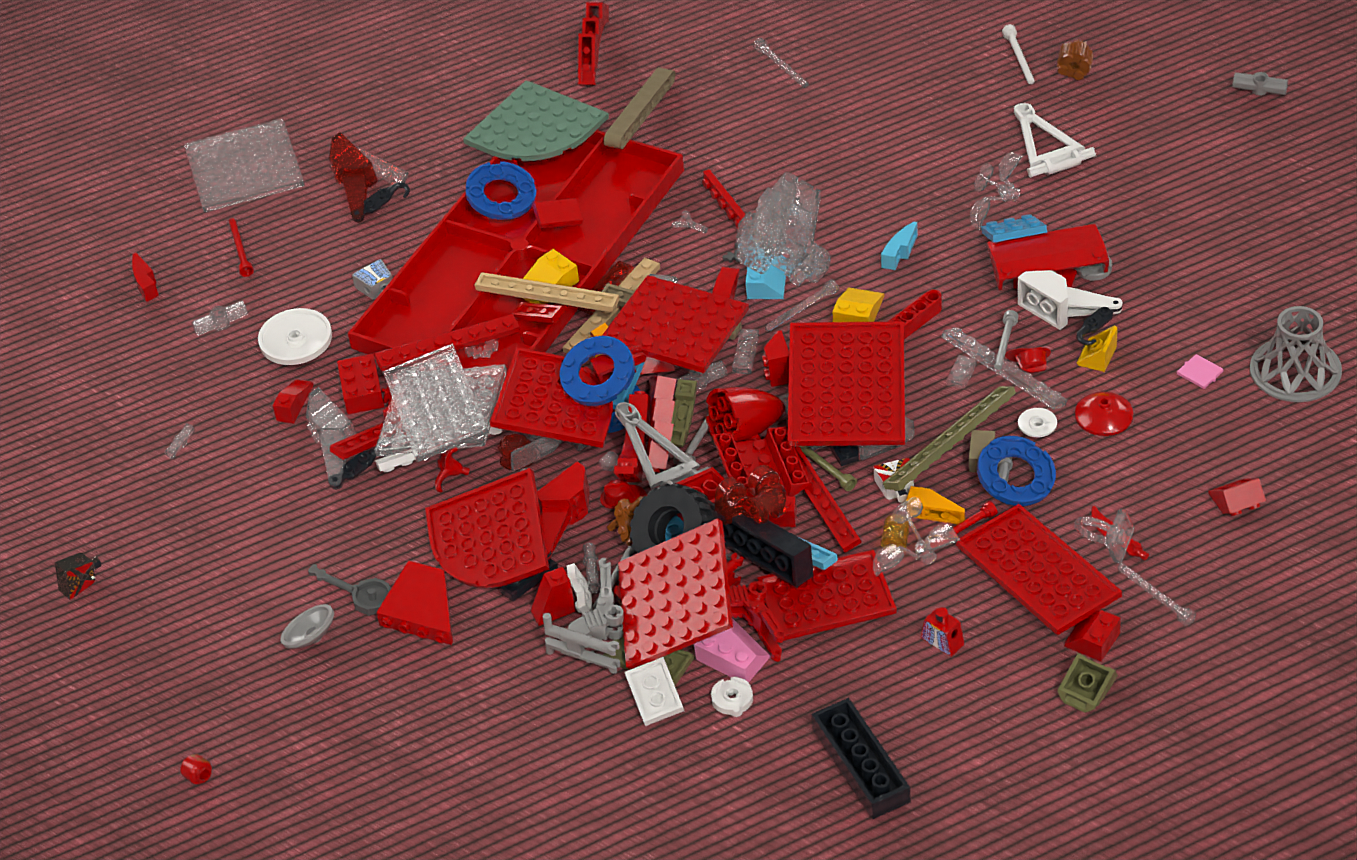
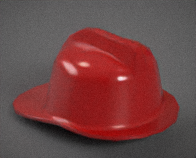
(1030, 359)
(618, 490)

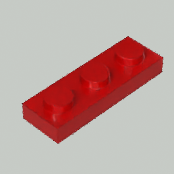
(538, 312)

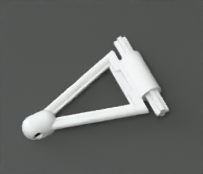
(1055, 160)

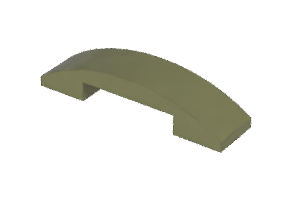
(683, 411)

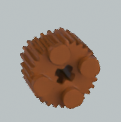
(1075, 59)

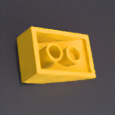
(553, 269)
(857, 306)

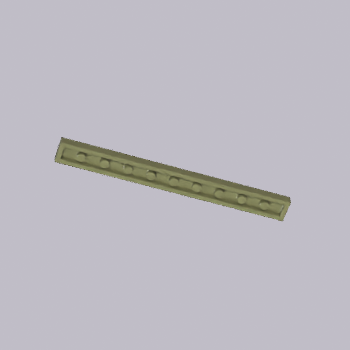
(948, 438)

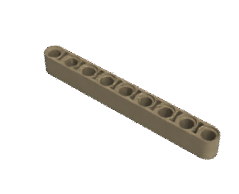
(639, 108)

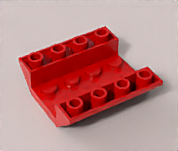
(745, 456)

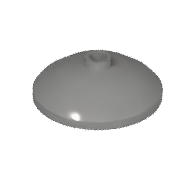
(308, 627)

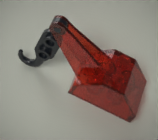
(358, 175)

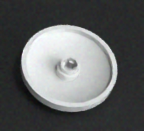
(295, 336)

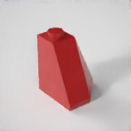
(553, 596)

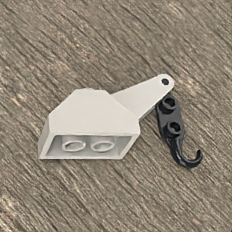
(1051, 300)

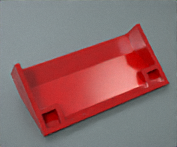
(1048, 251)

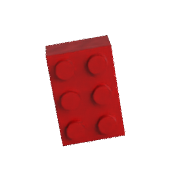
(360, 384)

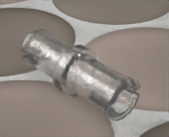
(179, 441)

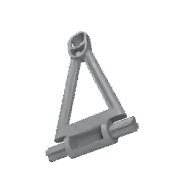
(670, 476)

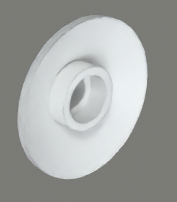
(1037, 422)

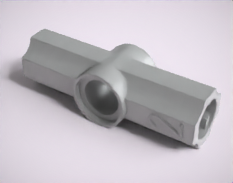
(1260, 83)

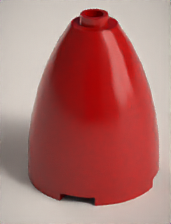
(742, 411)

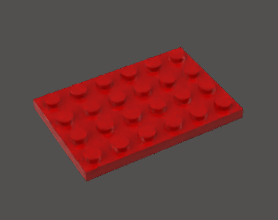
(830, 599)

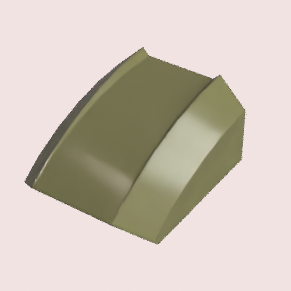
(1086, 684)

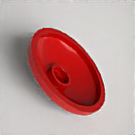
(1104, 413)

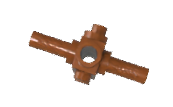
(624, 514)

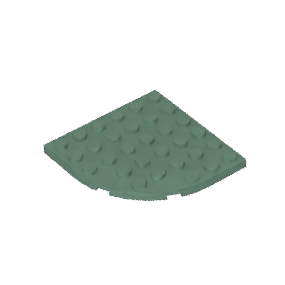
(535, 125)

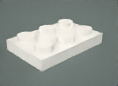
(654, 691)

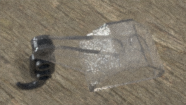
(330, 426)

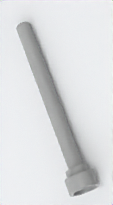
(1009, 319)

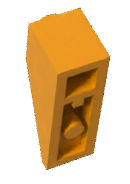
(936, 506)

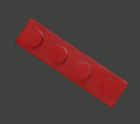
(357, 442)

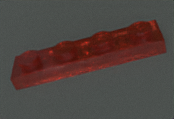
(614, 276)

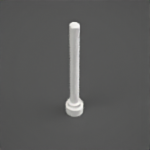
(1010, 33)

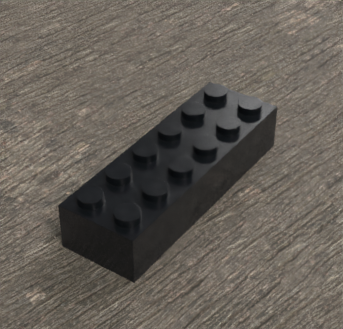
(770, 548)
(861, 758)

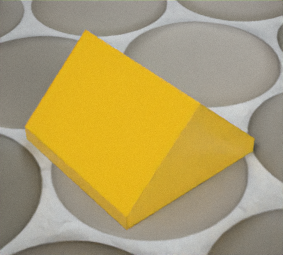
(1100, 353)

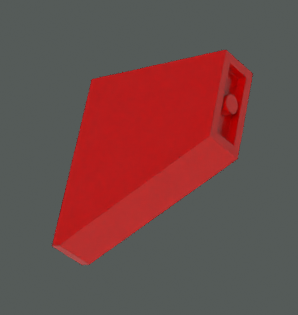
(418, 604)

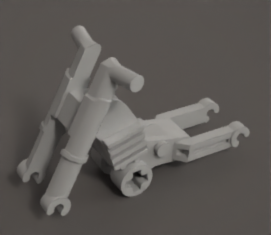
(591, 628)

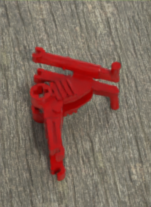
(751, 605)

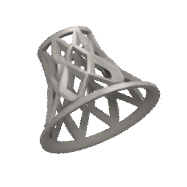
(1281, 338)

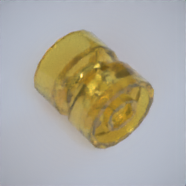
(895, 533)

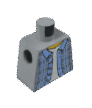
(372, 279)

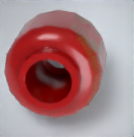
(196, 769)

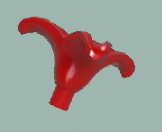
(448, 467)

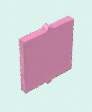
(1200, 371)

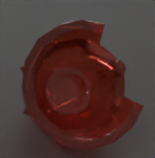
(509, 444)

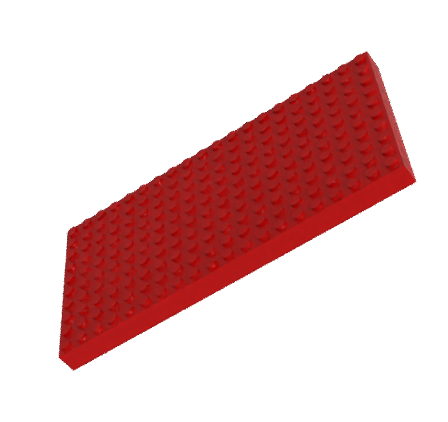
(437, 283)

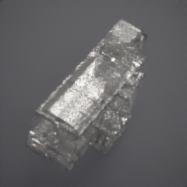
(765, 231)

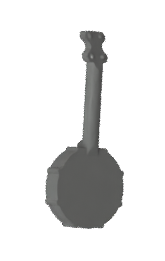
(366, 595)

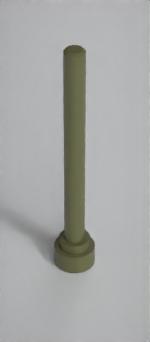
(846, 481)

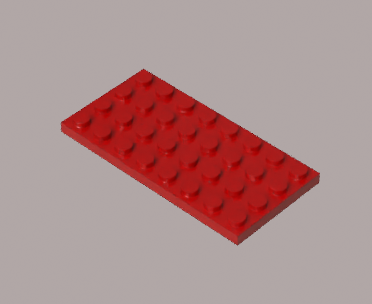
(1038, 569)

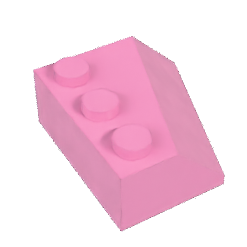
(732, 653)

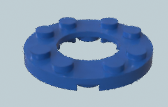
(504, 171)
(602, 393)
(1022, 448)

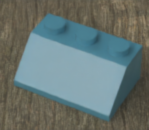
(767, 285)

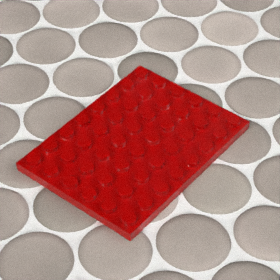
(846, 384)

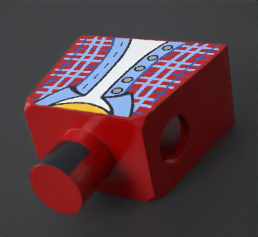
(943, 631)

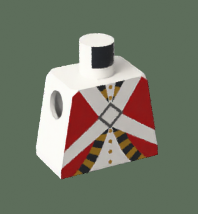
(884, 471)

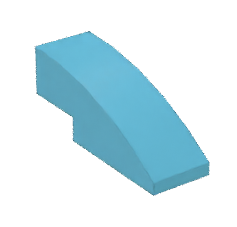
(899, 246)

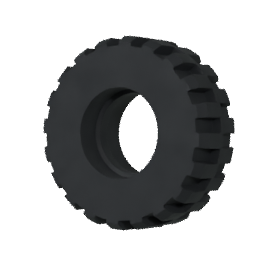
(661, 506)

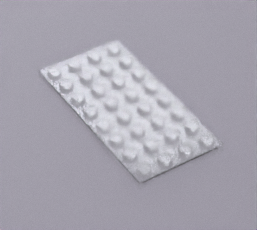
(435, 403)

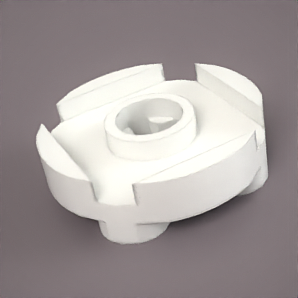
(736, 705)

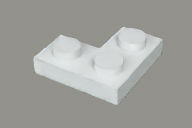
(580, 586)

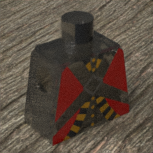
(76, 574)

